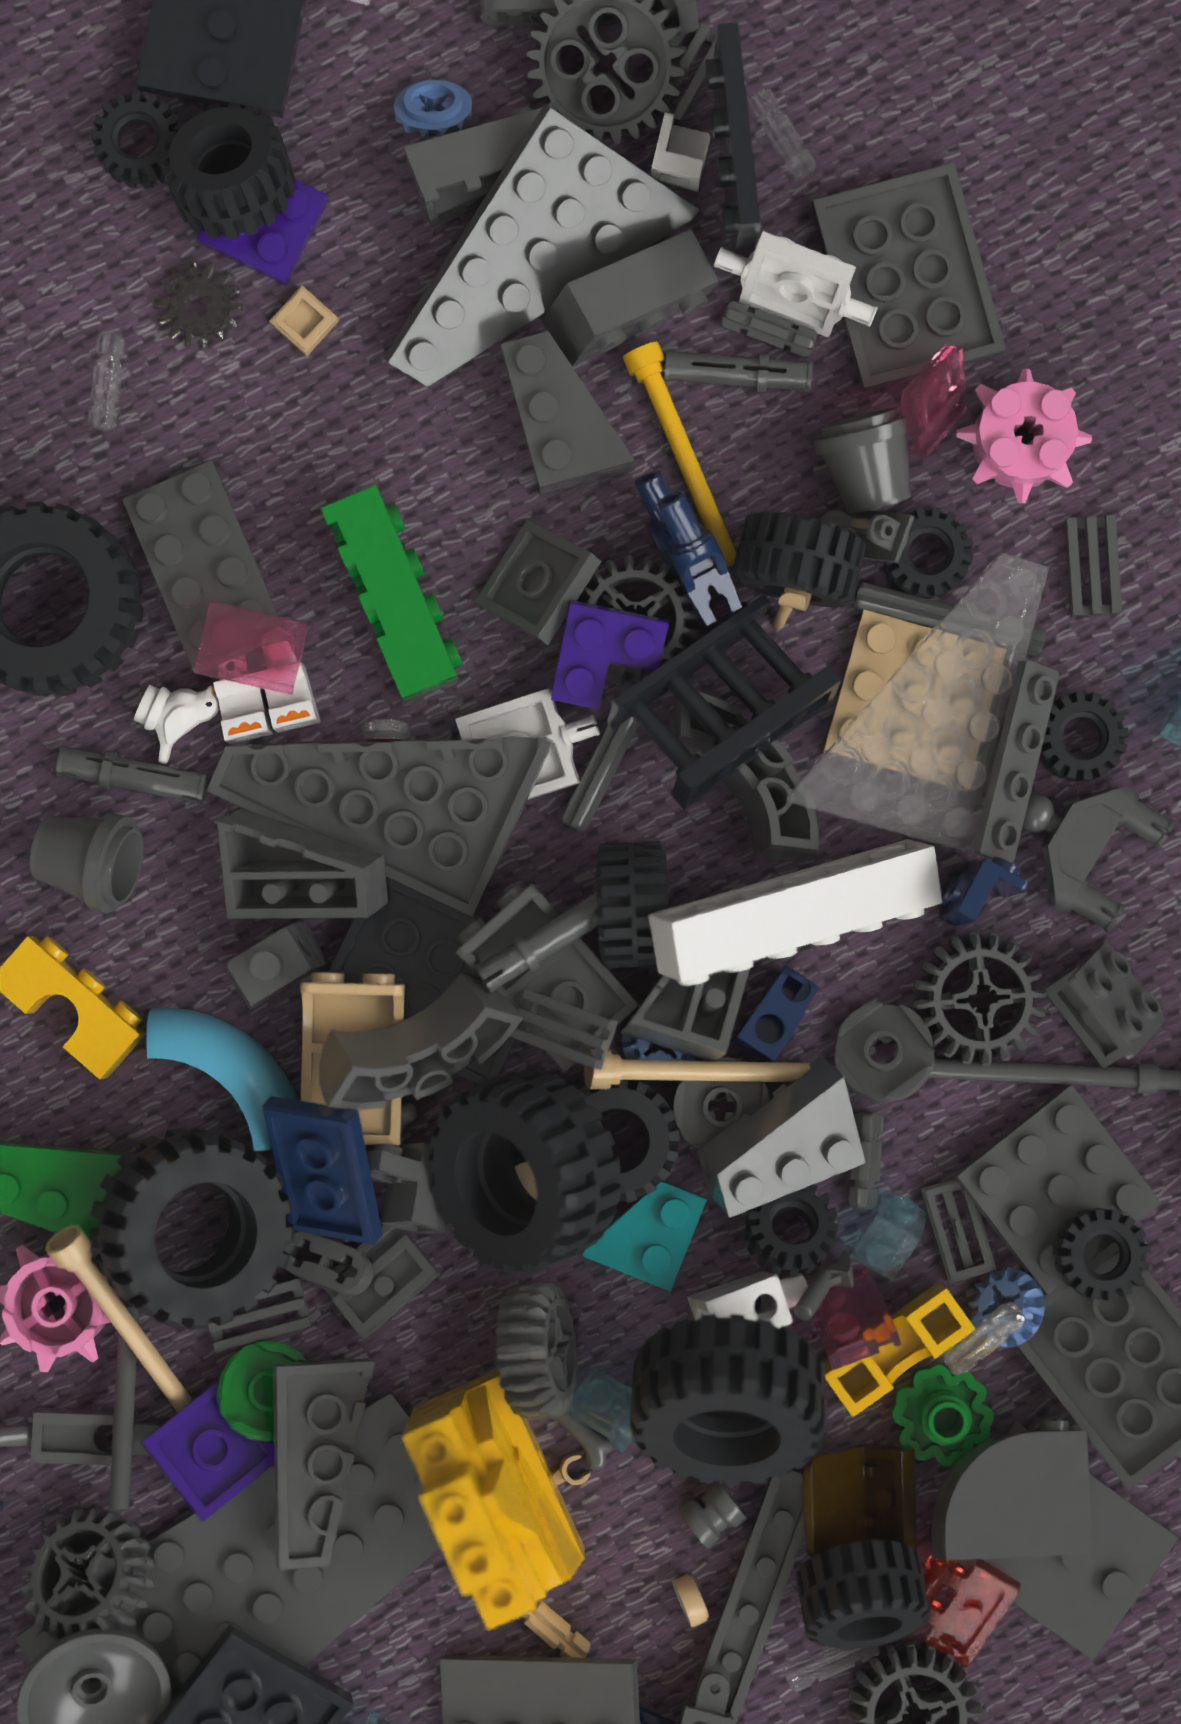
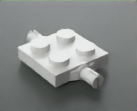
(796, 284)
(534, 717)

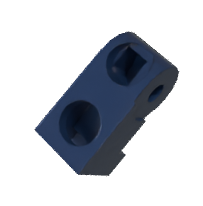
(776, 1015)

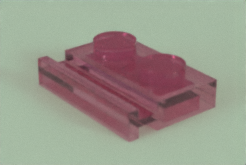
(933, 400)
(251, 647)
(854, 1322)

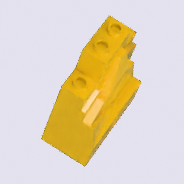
(492, 1499)

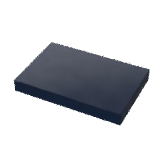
(323, 1169)

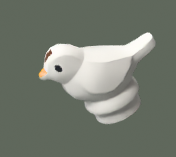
(175, 713)

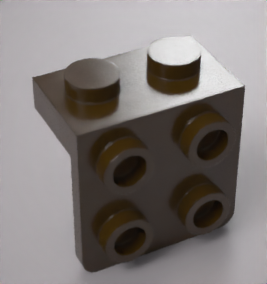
(860, 1496)

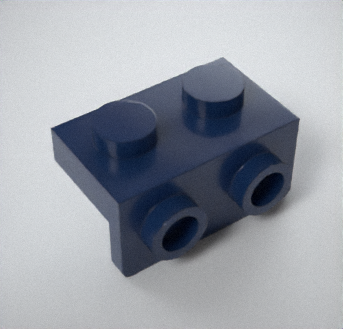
(968, 892)

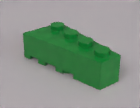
(391, 593)
(54, 1183)

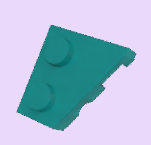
(651, 1236)

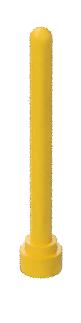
(647, 366)

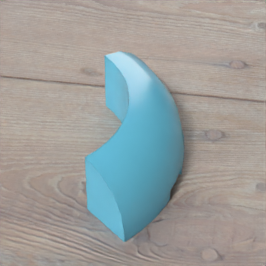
(224, 1054)

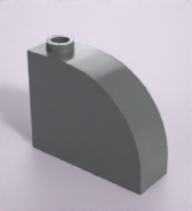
(1017, 1498)

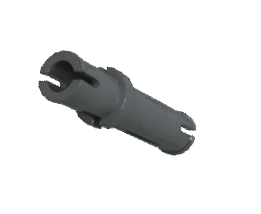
(739, 371)
(144, 777)
(539, 944)

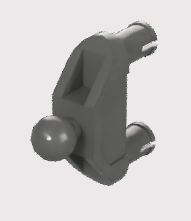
(1078, 840)

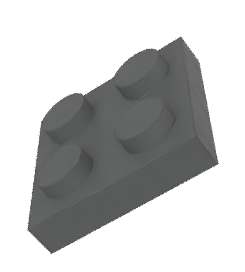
(537, 581)

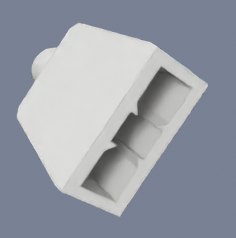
(740, 1295)

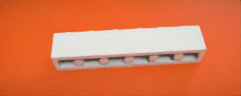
(795, 911)

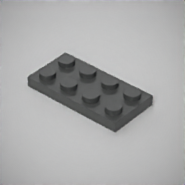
(196, 550)

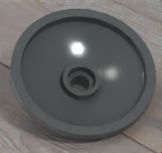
(128, 1688)

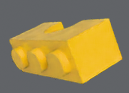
(103, 1030)
(925, 1329)

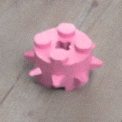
(1002, 454)
(33, 1322)

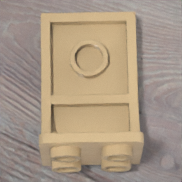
(350, 1008)

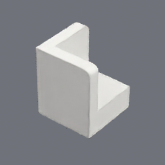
(679, 155)

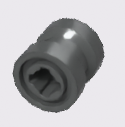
(712, 1513)

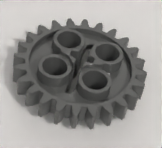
(571, 90)

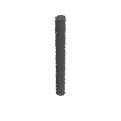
(123, 1424)

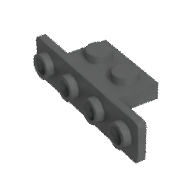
(1016, 761)

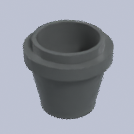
(867, 458)
(89, 858)

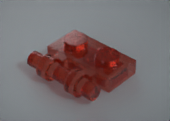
(971, 1611)

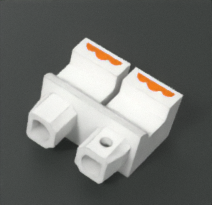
(246, 712)

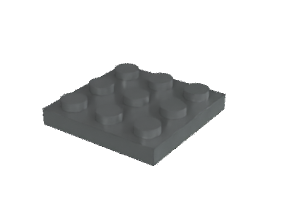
(1049, 1171)

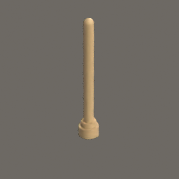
(616, 1069)
(72, 1251)

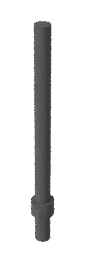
(1144, 1077)

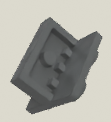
(1107, 1006)

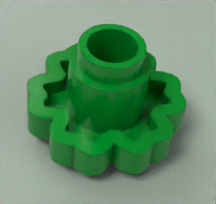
(941, 1414)

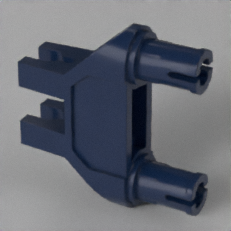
(686, 546)

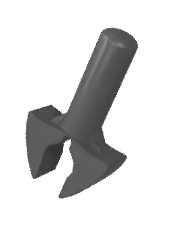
(821, 1281)

